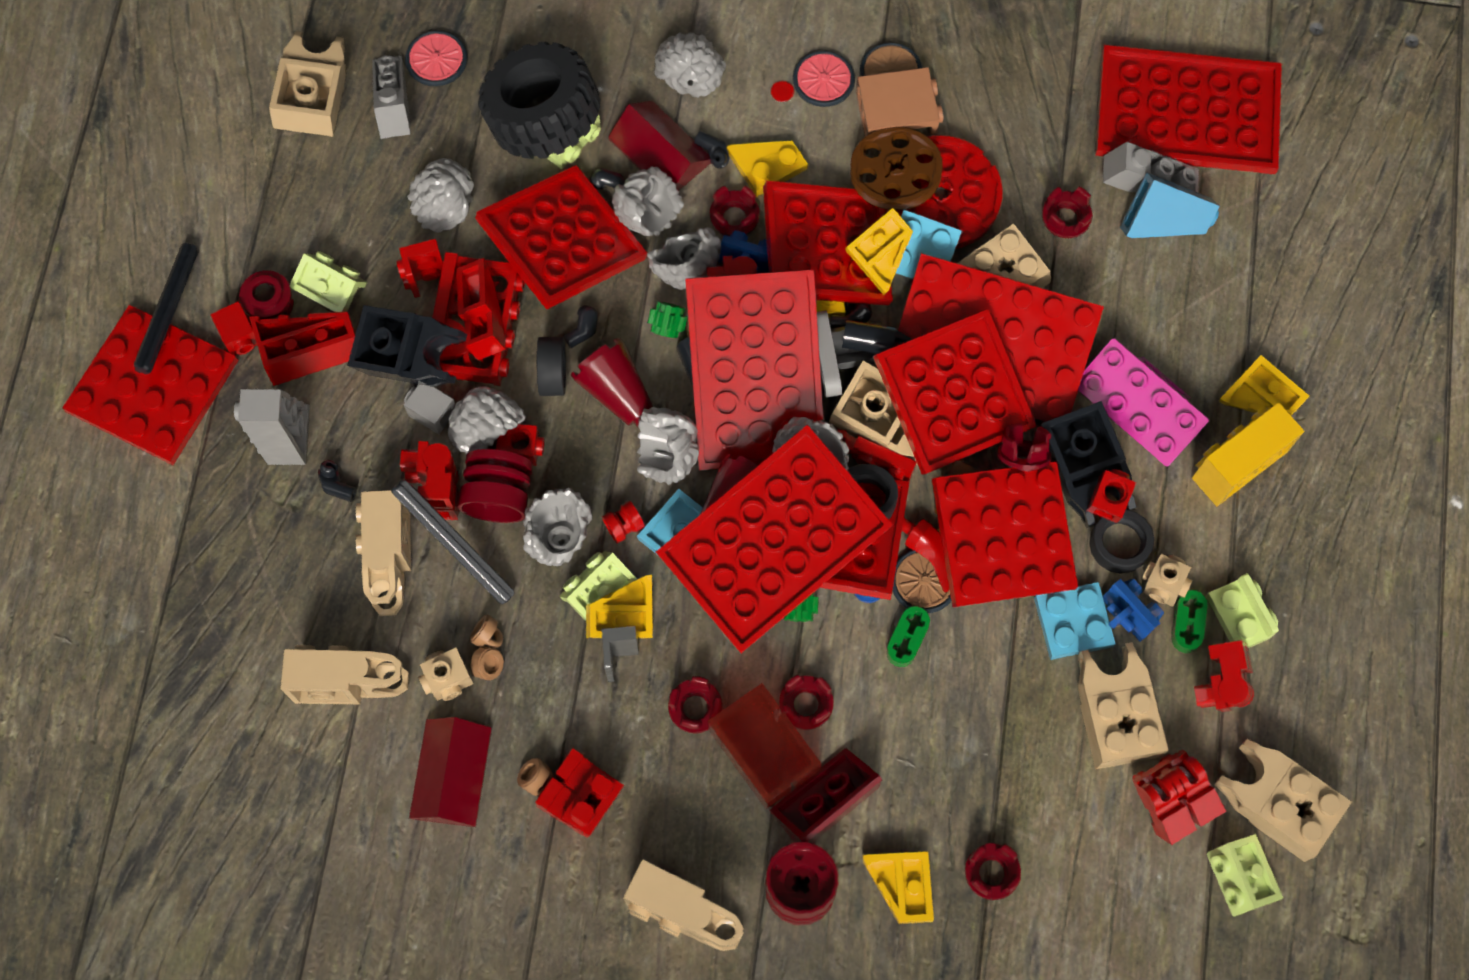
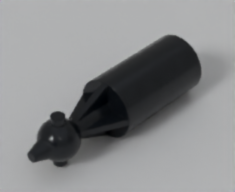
(872, 337)

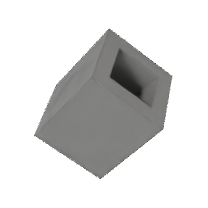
(429, 407)

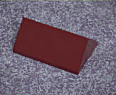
(655, 140)
(451, 772)
(826, 797)

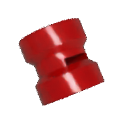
(628, 516)

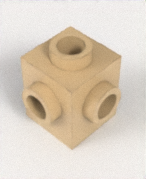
(1167, 579)
(454, 671)

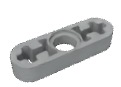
(828, 361)

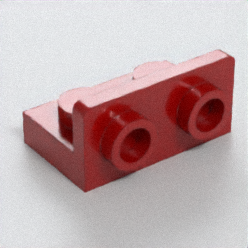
(418, 263)

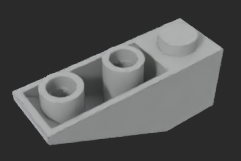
(390, 97)
(1129, 163)

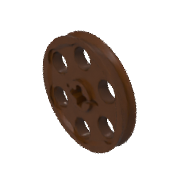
(897, 179)

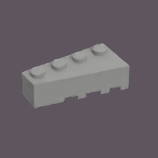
(274, 424)

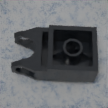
(402, 346)
(1082, 469)

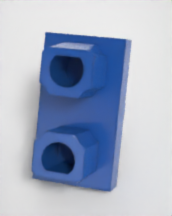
(738, 245)
(1130, 611)

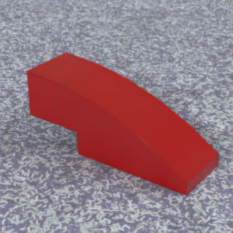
(480, 309)

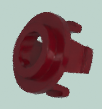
(728, 199)
(1077, 202)
(275, 306)
(1035, 451)
(814, 686)
(698, 687)
(1008, 860)

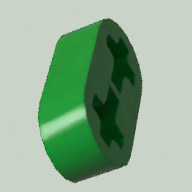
(1197, 621)
(914, 640)

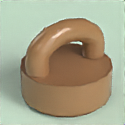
(483, 632)
(486, 663)
(534, 776)

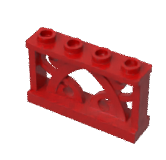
(446, 306)

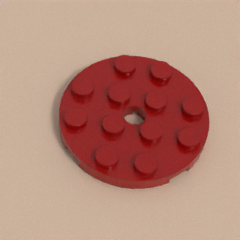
(972, 187)

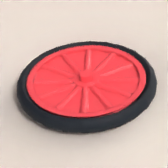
(436, 58)
(823, 78)

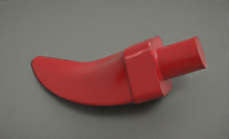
(928, 543)

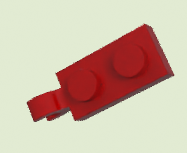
(871, 453)

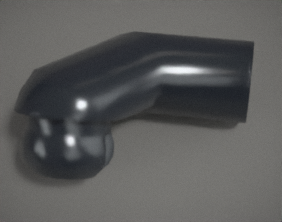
(716, 149)
(606, 177)
(860, 313)
(586, 326)
(332, 484)

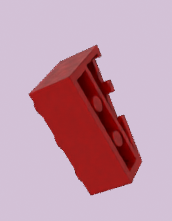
(302, 345)

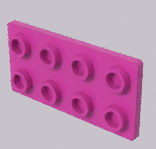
(1142, 401)

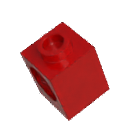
(234, 329)
(523, 432)
(1108, 509)

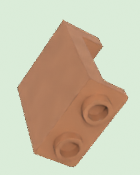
(898, 101)

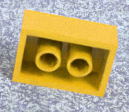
(1246, 453)

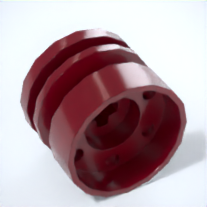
(495, 486)
(804, 864)

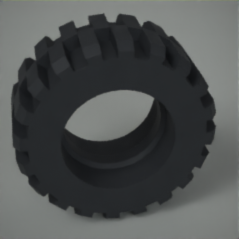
(527, 76)

